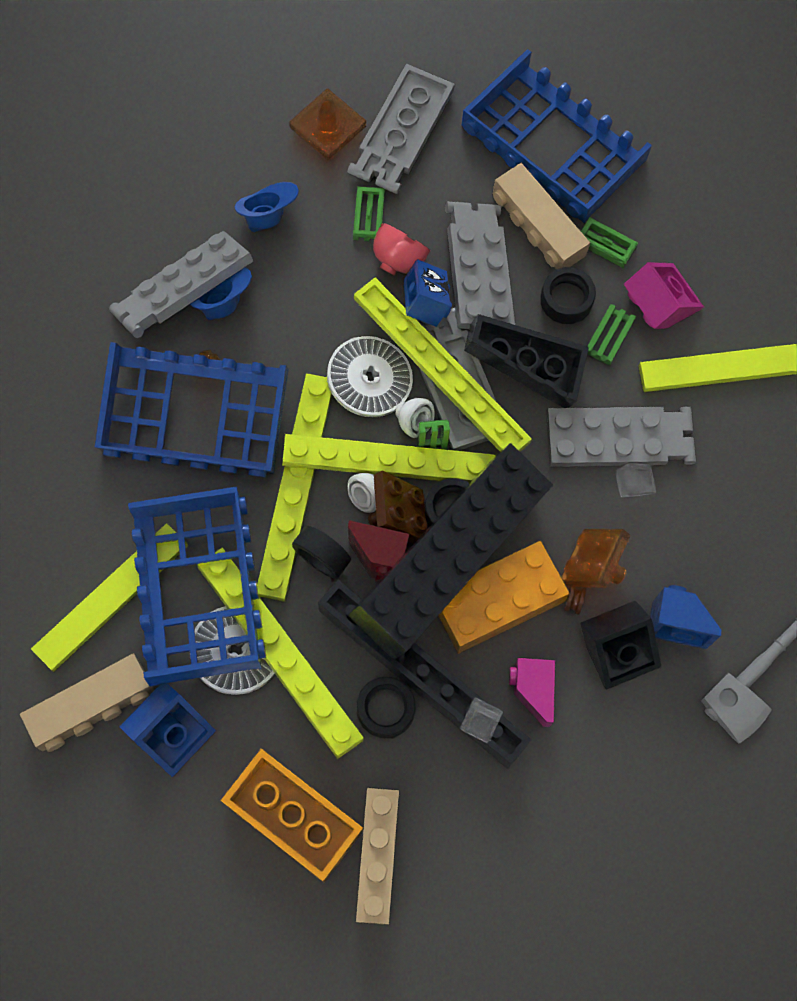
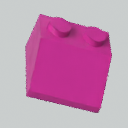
(662, 295)

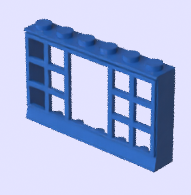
(577, 113)
(197, 366)
(149, 591)

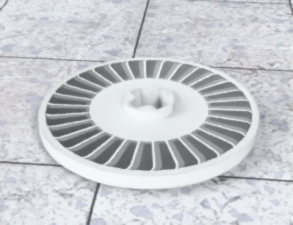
(351, 386)
(235, 682)

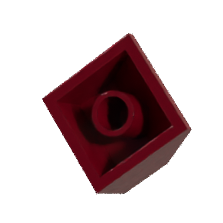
(377, 547)

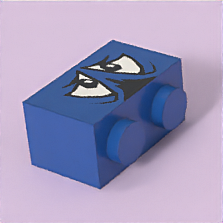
(427, 293)

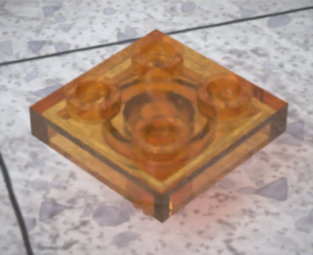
(327, 124)
(596, 559)

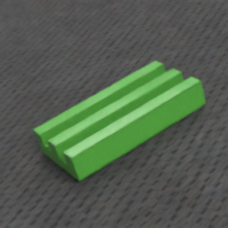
(367, 234)
(604, 247)
(620, 315)
(434, 441)

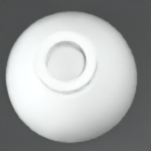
(412, 413)
(362, 492)

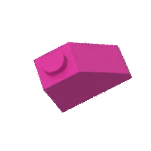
(535, 687)

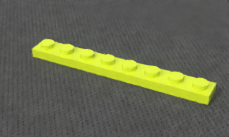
(441, 367)
(377, 457)
(293, 494)
(287, 661)

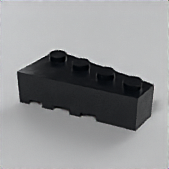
(530, 357)

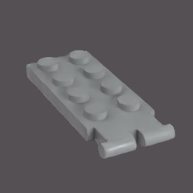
(402, 128)
(478, 263)
(181, 283)
(462, 430)
(619, 436)

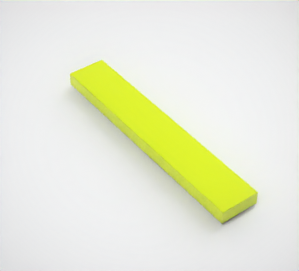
(718, 368)
(98, 607)

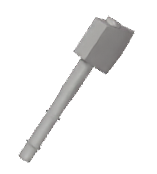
(733, 702)

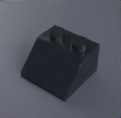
(621, 644)

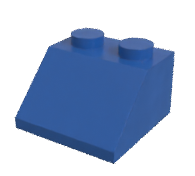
(683, 618)
(167, 728)

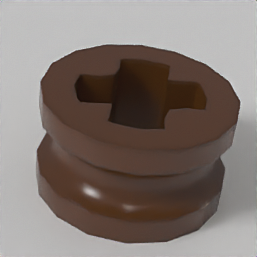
(575, 599)

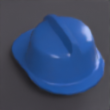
(266, 206)
(224, 297)

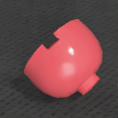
(397, 250)

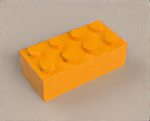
(503, 597)
(292, 815)

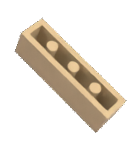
(540, 218)
(86, 703)
(377, 856)

